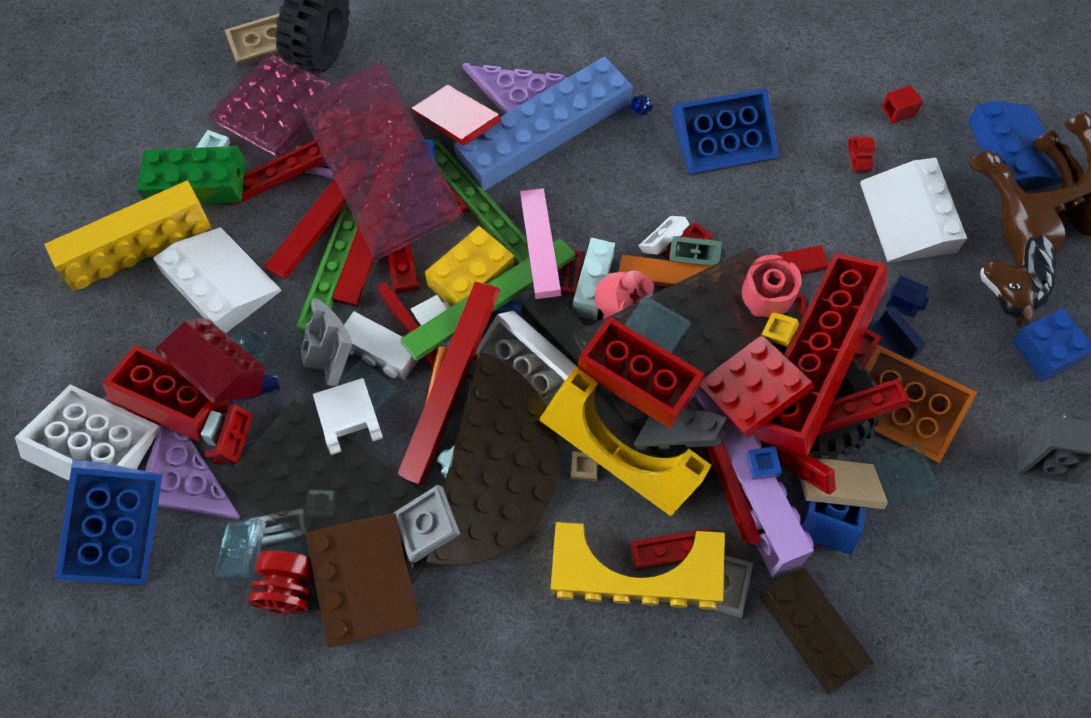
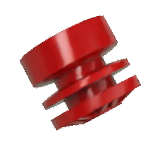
(281, 589)

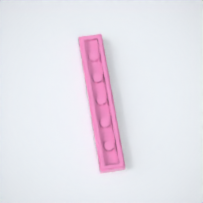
(540, 244)

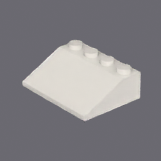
(914, 211)
(217, 277)
(85, 430)

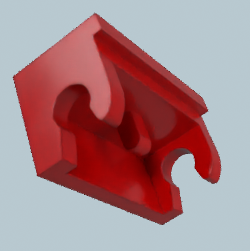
(231, 436)

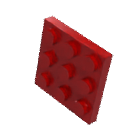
(755, 386)

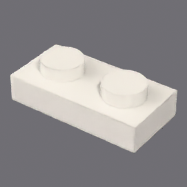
(663, 235)

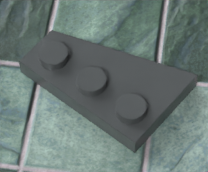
(692, 428)

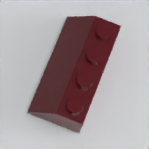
(212, 361)

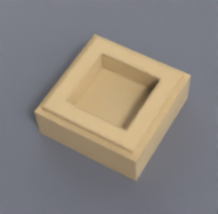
(583, 467)

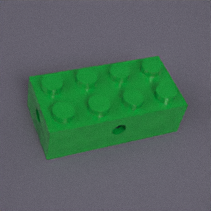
(211, 171)

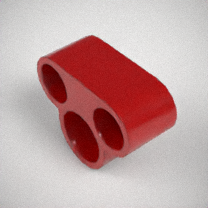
(861, 153)

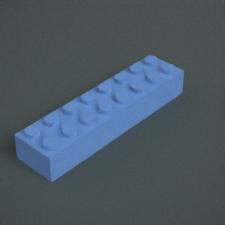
(545, 123)

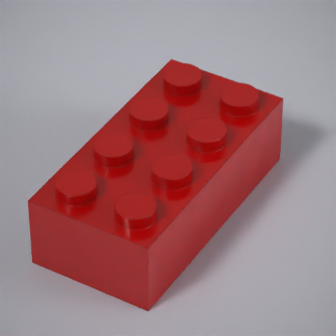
(640, 372)
(159, 392)

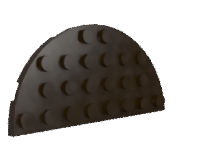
(499, 466)

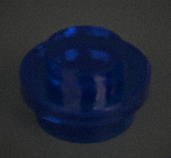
(641, 105)

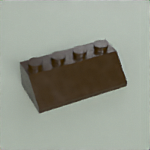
(815, 630)

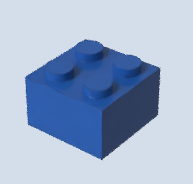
(1052, 344)

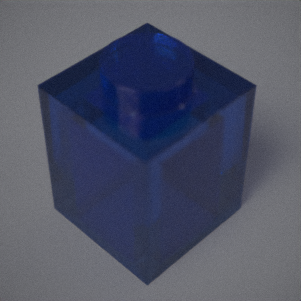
(908, 296)

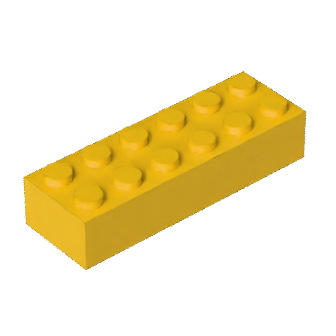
(128, 236)

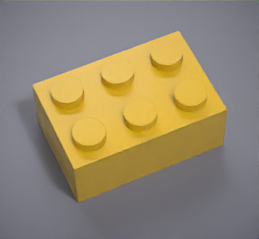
(471, 260)

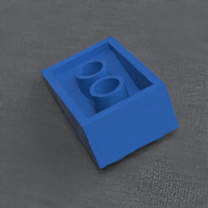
(834, 524)

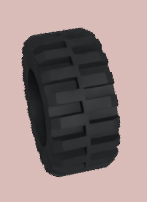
(312, 32)
(853, 435)

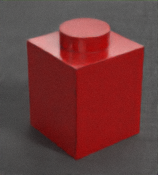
(901, 104)

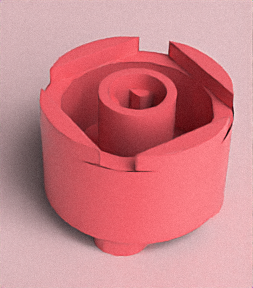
(771, 286)
(621, 291)

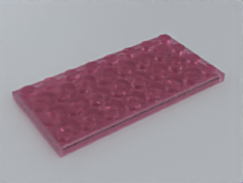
(379, 160)

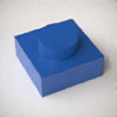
(764, 463)

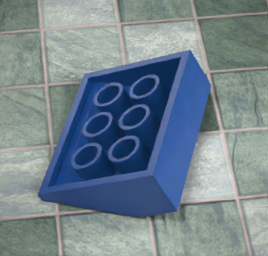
(725, 130)
(1010, 131)
(108, 524)

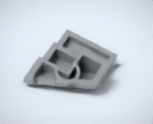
(326, 343)

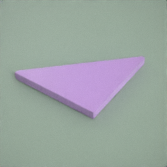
(511, 88)
(186, 478)

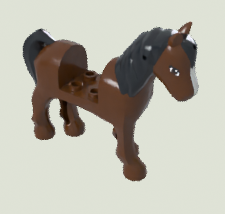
(1033, 223)

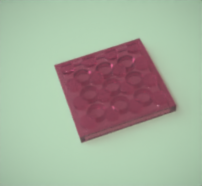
(266, 106)

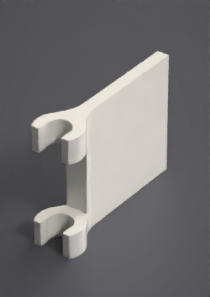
(345, 411)

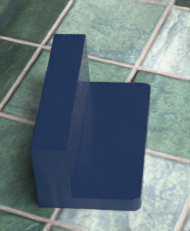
(897, 334)

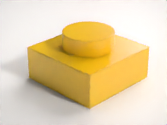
(780, 329)

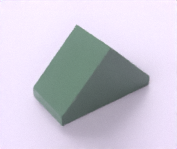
(695, 251)

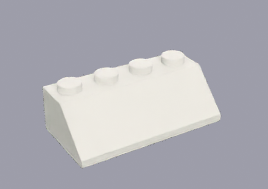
(527, 352)

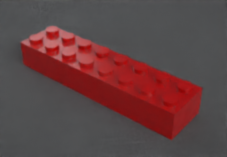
(826, 346)

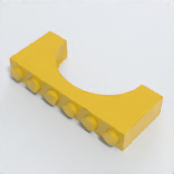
(659, 480)
(694, 581)

